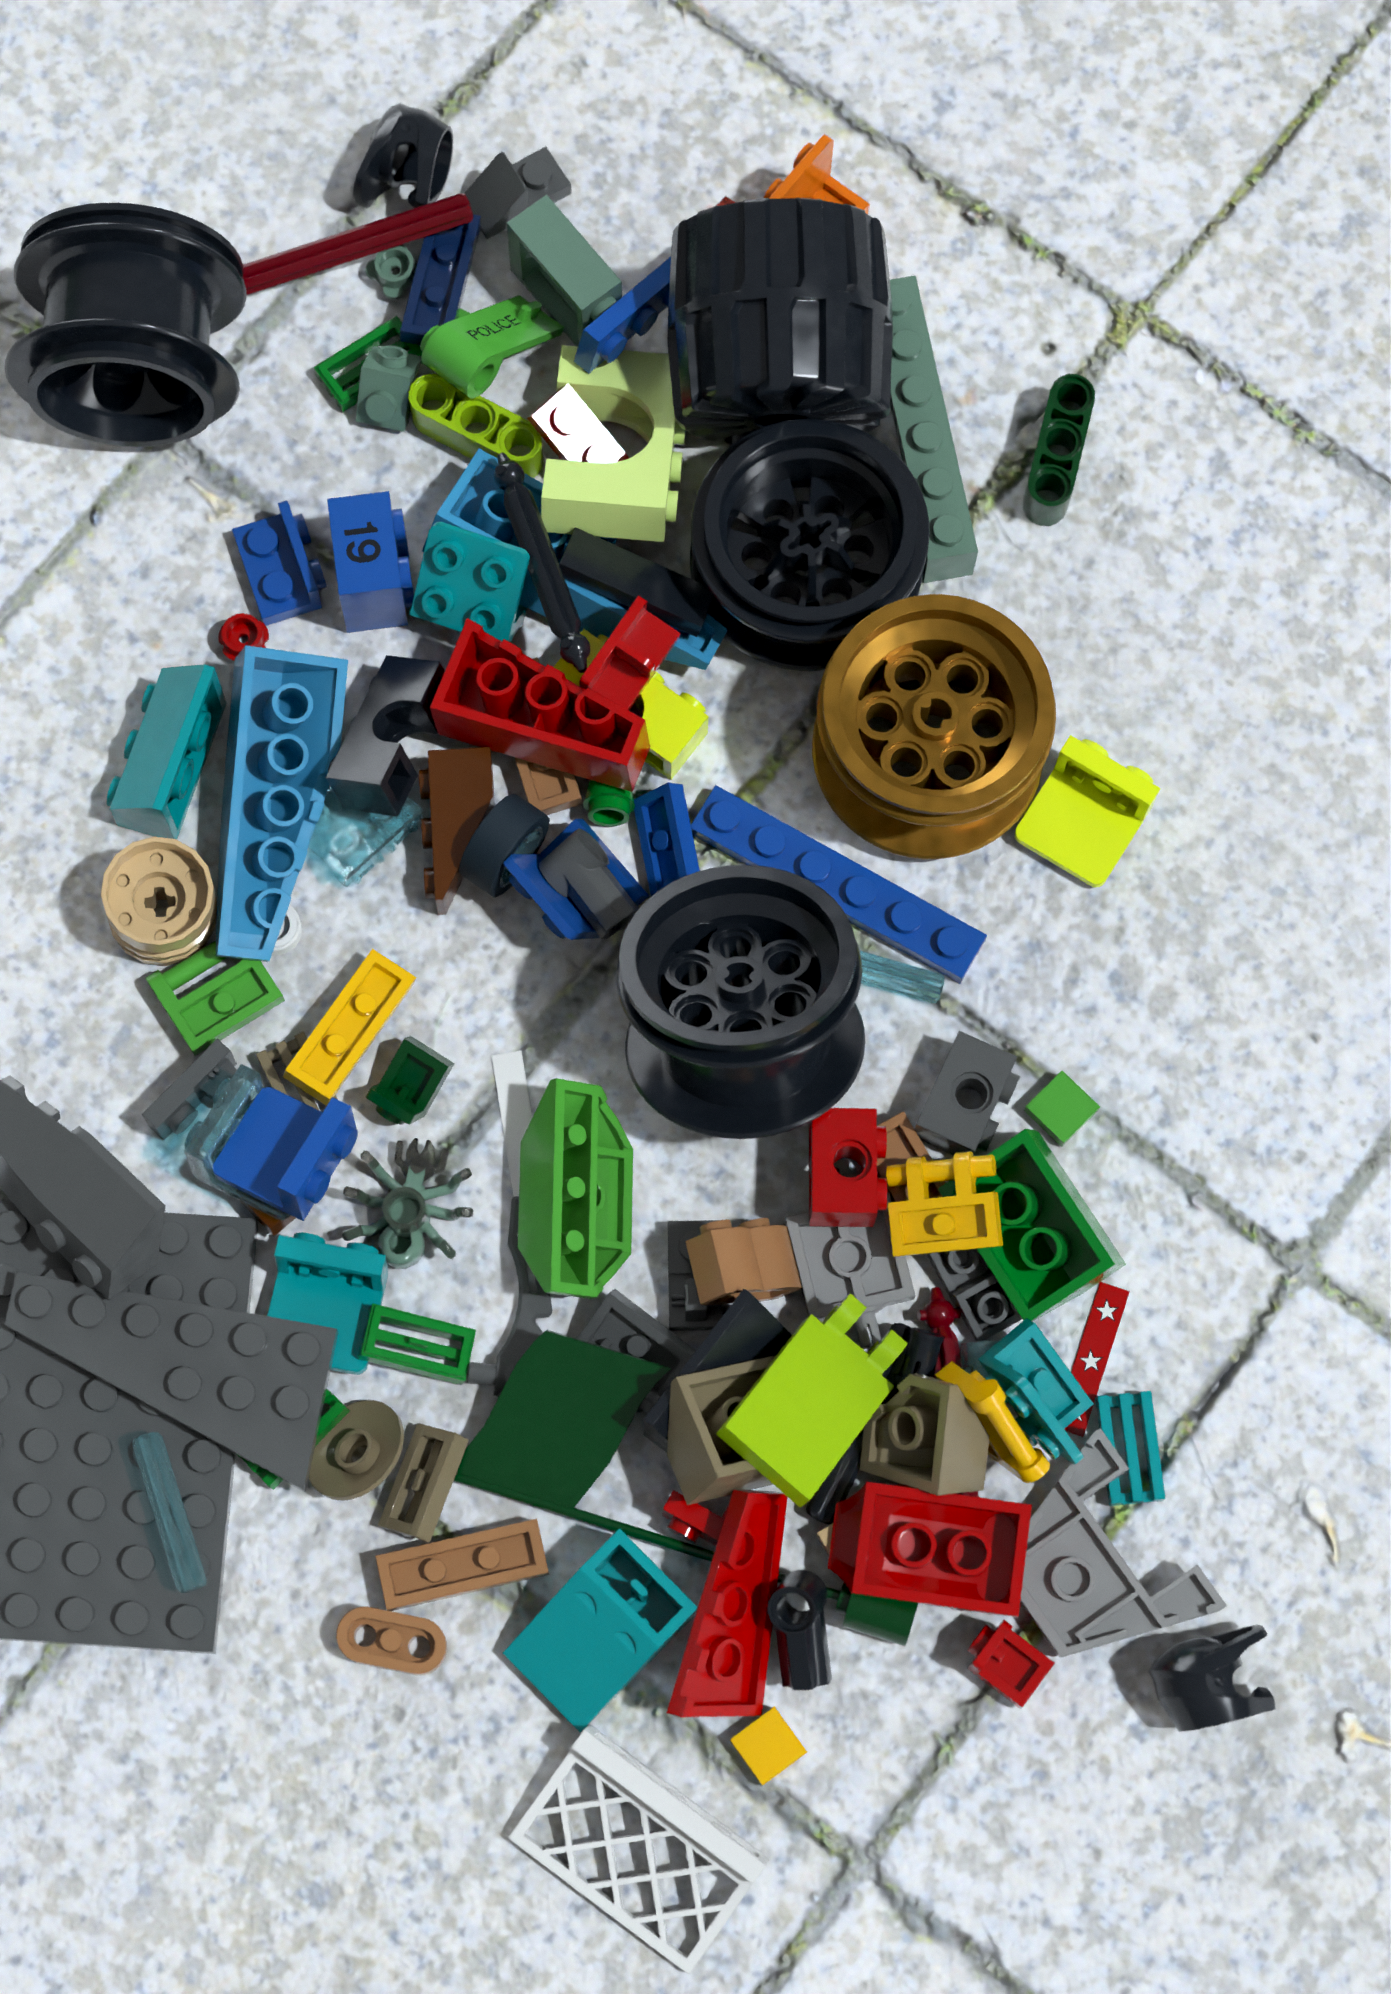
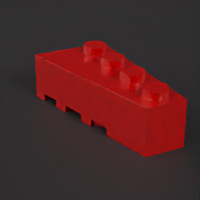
(535, 714)

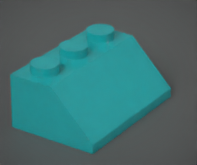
(167, 751)

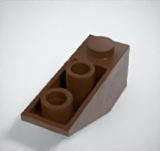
(460, 798)

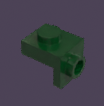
(410, 1082)

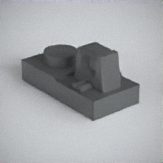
(178, 1103)
(684, 1302)

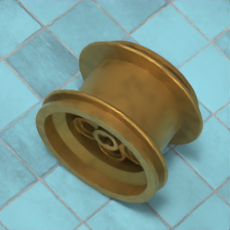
(937, 643)

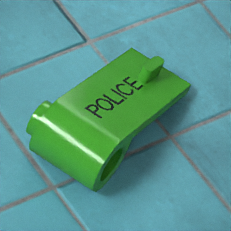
(473, 346)

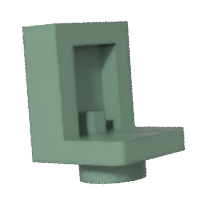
(386, 386)

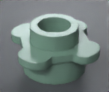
(381, 269)

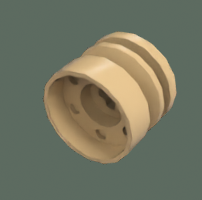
(154, 872)

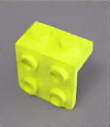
(1087, 811)

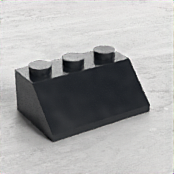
(740, 1336)

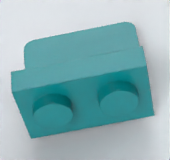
(471, 579)
(329, 1289)
(1038, 1388)

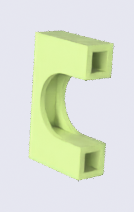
(629, 495)

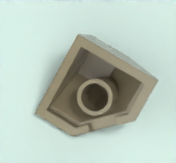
(927, 1439)

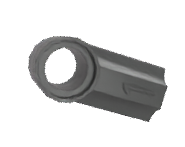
(581, 873)

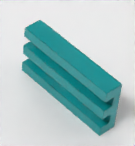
(1124, 1403)

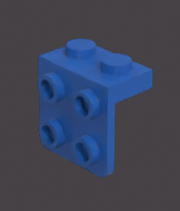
(560, 912)
(287, 1151)

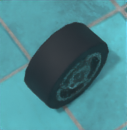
(507, 829)

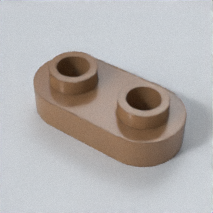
(392, 1640)

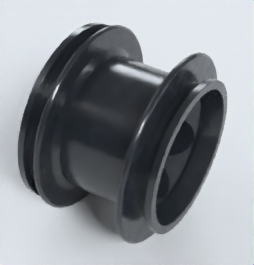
(126, 323)
(741, 1001)

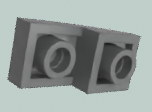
(975, 1292)

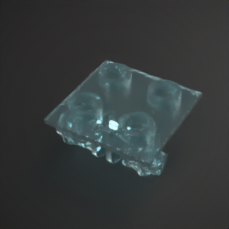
(352, 838)

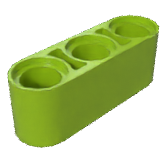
(449, 423)

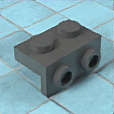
(632, 1331)

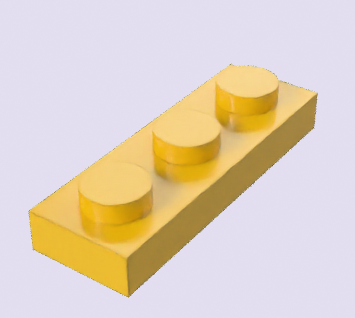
(349, 1027)

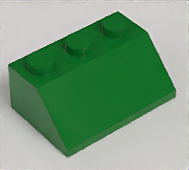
(1048, 1232)

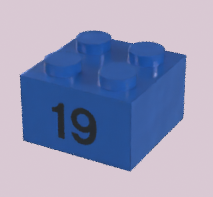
(371, 561)

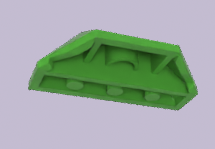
(575, 1191)

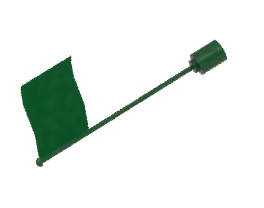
(560, 1431)

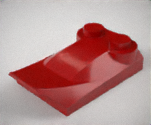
(931, 1548)

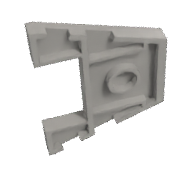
(1078, 1580)

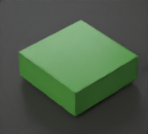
(1062, 1108)

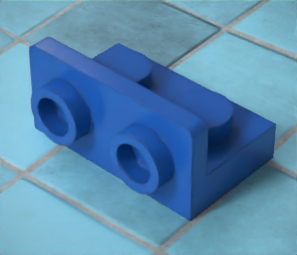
(278, 566)

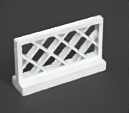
(669, 1809)

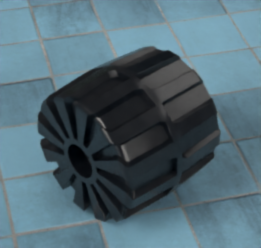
(779, 317)

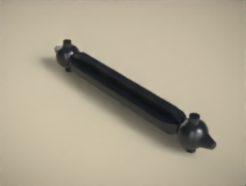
(543, 563)

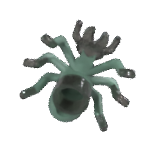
(405, 1207)

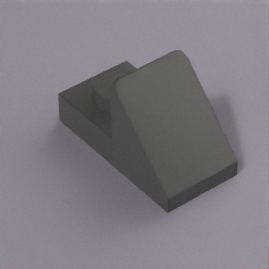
(509, 188)

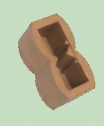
(741, 1258)

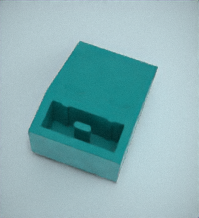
(600, 1630)

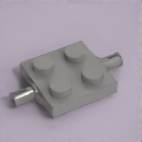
(849, 1261)

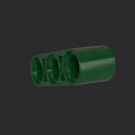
(1065, 429)

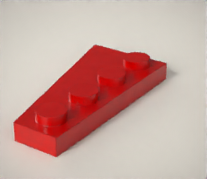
(732, 1631)

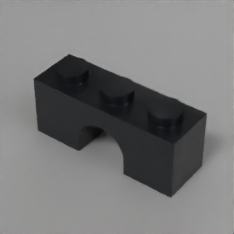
(371, 766)

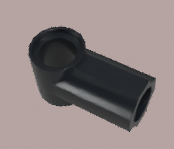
(801, 1634)

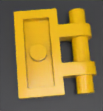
(947, 1222)

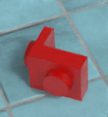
(692, 1520)
(1008, 1663)

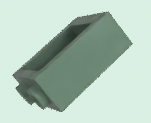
(560, 267)

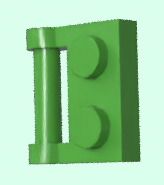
(218, 1005)

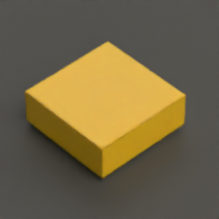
(768, 1746)

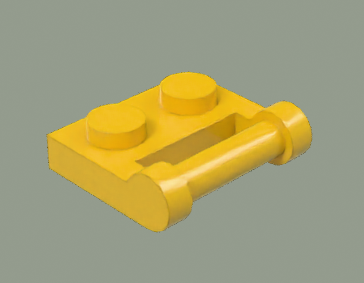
(1006, 1440)

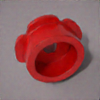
(241, 625)

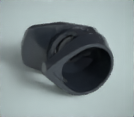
(405, 149)
(1197, 1680)

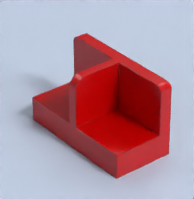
(630, 656)

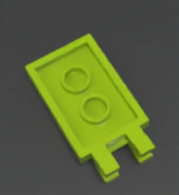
(812, 1402)

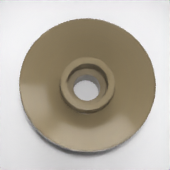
(358, 1451)

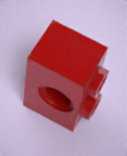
(842, 1199)

